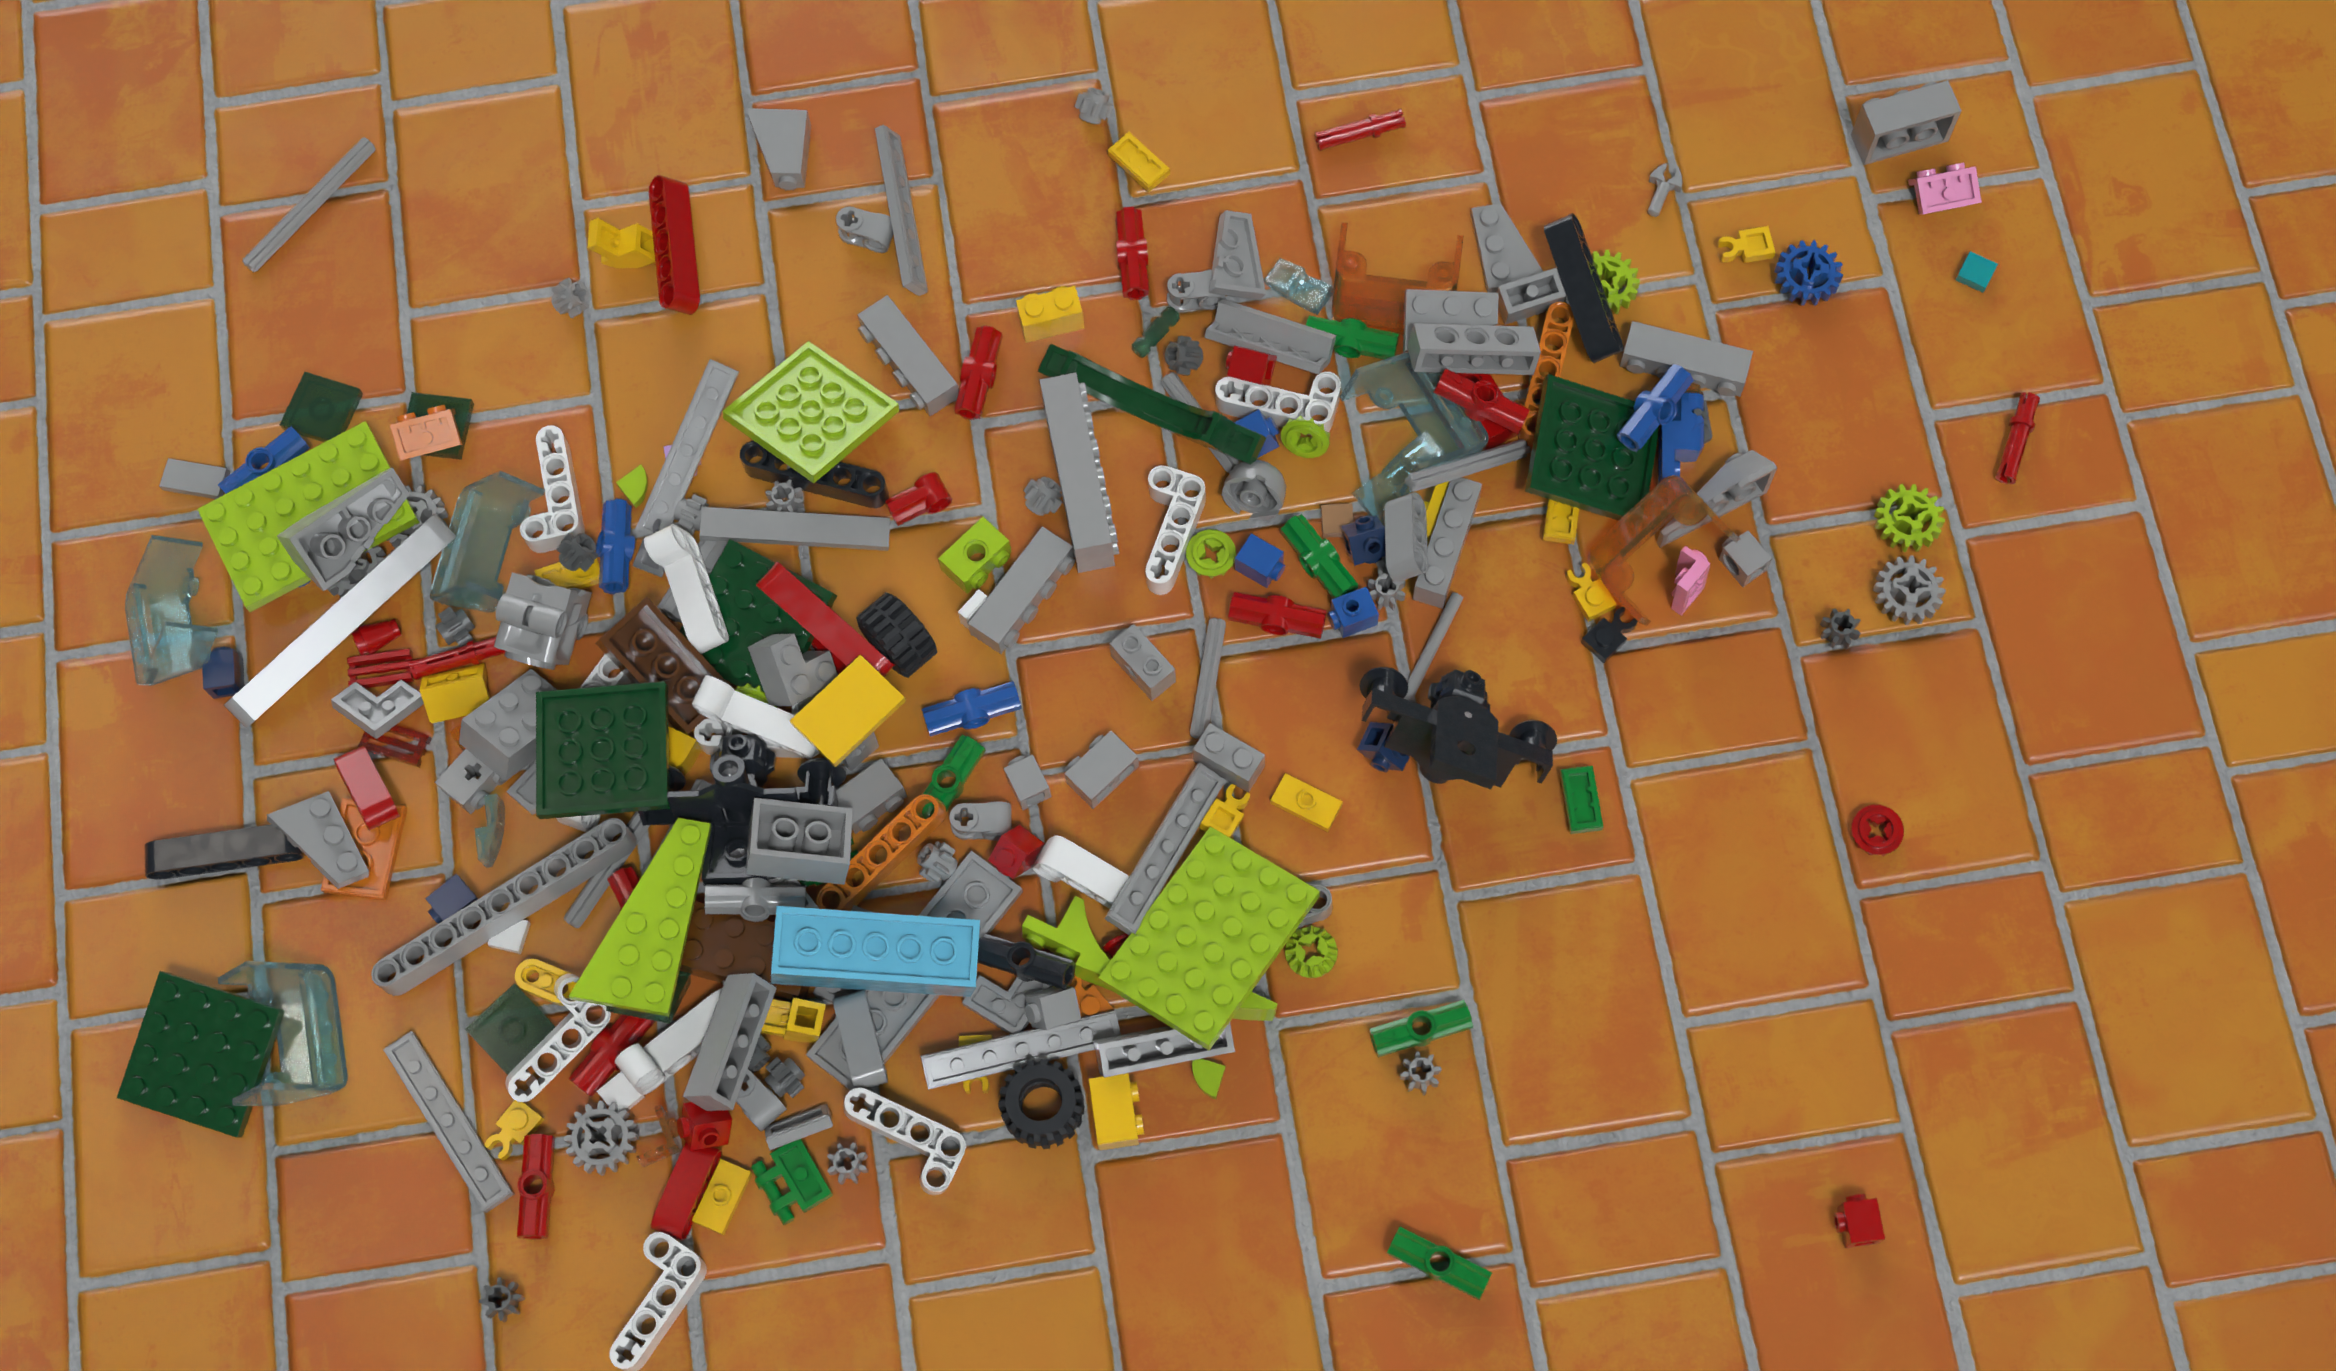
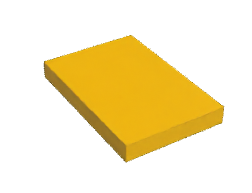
(847, 711)

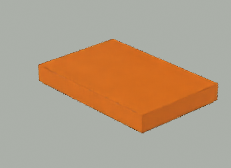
(377, 849)

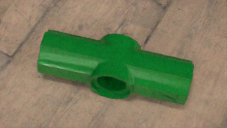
(1356, 339)
(1318, 557)
(959, 765)
(1441, 1021)
(1460, 1274)

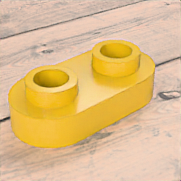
(545, 984)

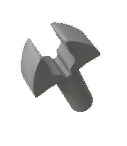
(1657, 177)

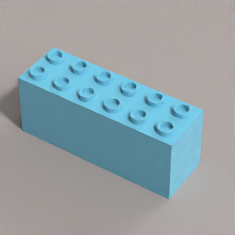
(875, 951)

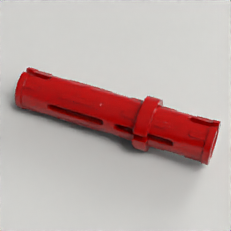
(1361, 129)
(2021, 426)
(454, 658)

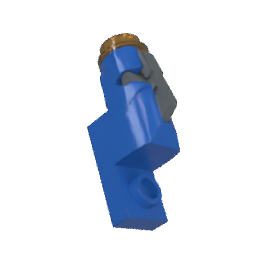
(1685, 435)

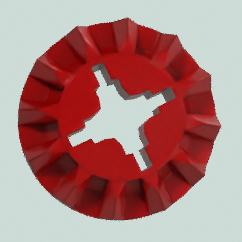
(1877, 815)

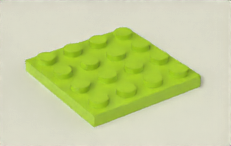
(810, 411)

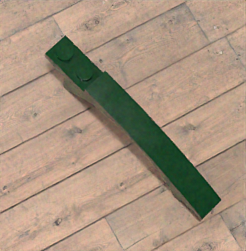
(1187, 421)

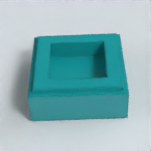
(1976, 271)

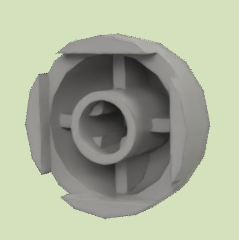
(1255, 489)

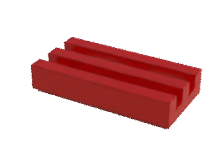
(354, 672)

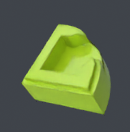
(634, 485)
(1208, 1076)

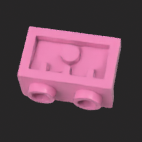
(1946, 190)
(1690, 579)

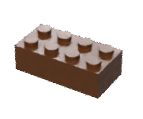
(655, 651)
(731, 946)

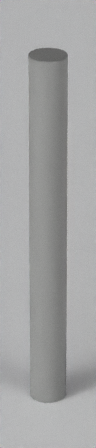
(1433, 644)

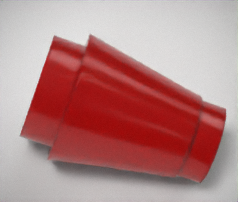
(375, 636)

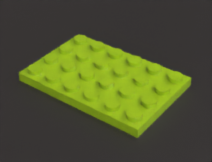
(251, 516)
(1209, 937)

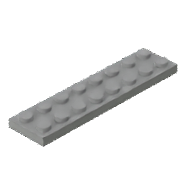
(971, 892)

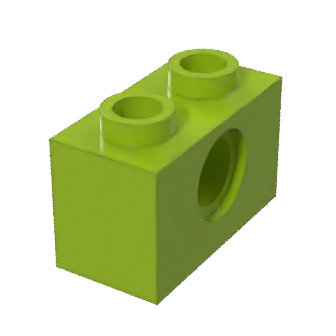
(981, 539)

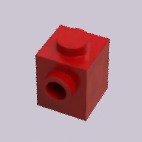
(1251, 365)
(1016, 852)
(703, 1128)
(1859, 1221)

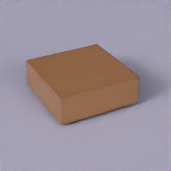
(1334, 517)

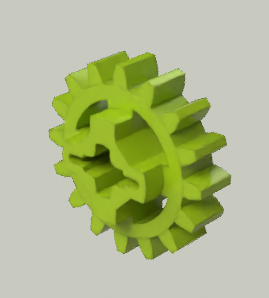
(1616, 273)
(1902, 528)

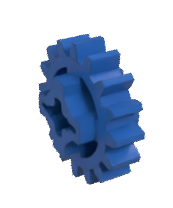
(1823, 272)

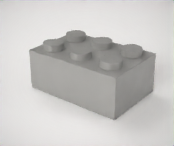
(1905, 122)
(505, 726)
(799, 841)

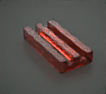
(418, 750)

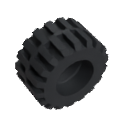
(897, 634)
(1036, 1076)

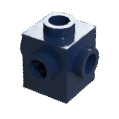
(1365, 540)
(1373, 748)

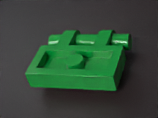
(801, 1176)

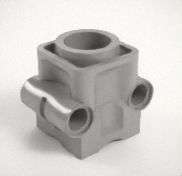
(540, 621)

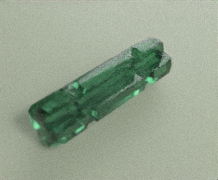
(1155, 331)

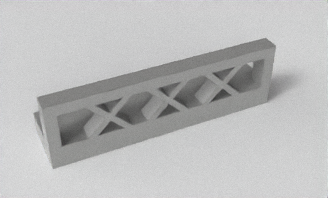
(1264, 332)

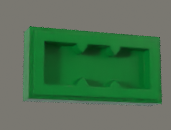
(1581, 799)

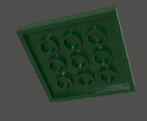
(1579, 453)
(750, 612)
(602, 750)
(200, 1053)

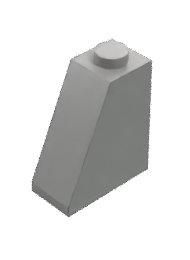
(784, 144)

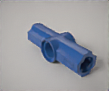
(1655, 407)
(276, 453)
(615, 546)
(971, 708)

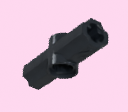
(1041, 967)

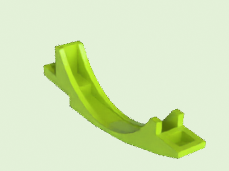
(1076, 942)

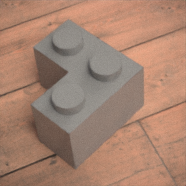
(787, 673)

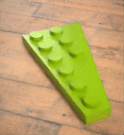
(646, 943)

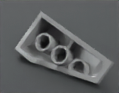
(1734, 485)
(339, 532)

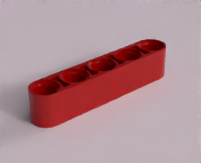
(674, 245)
(820, 619)

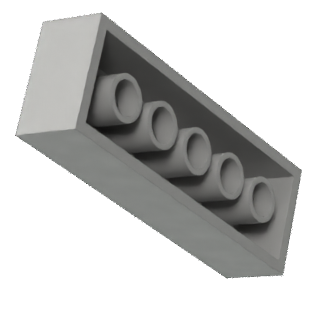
(1079, 472)

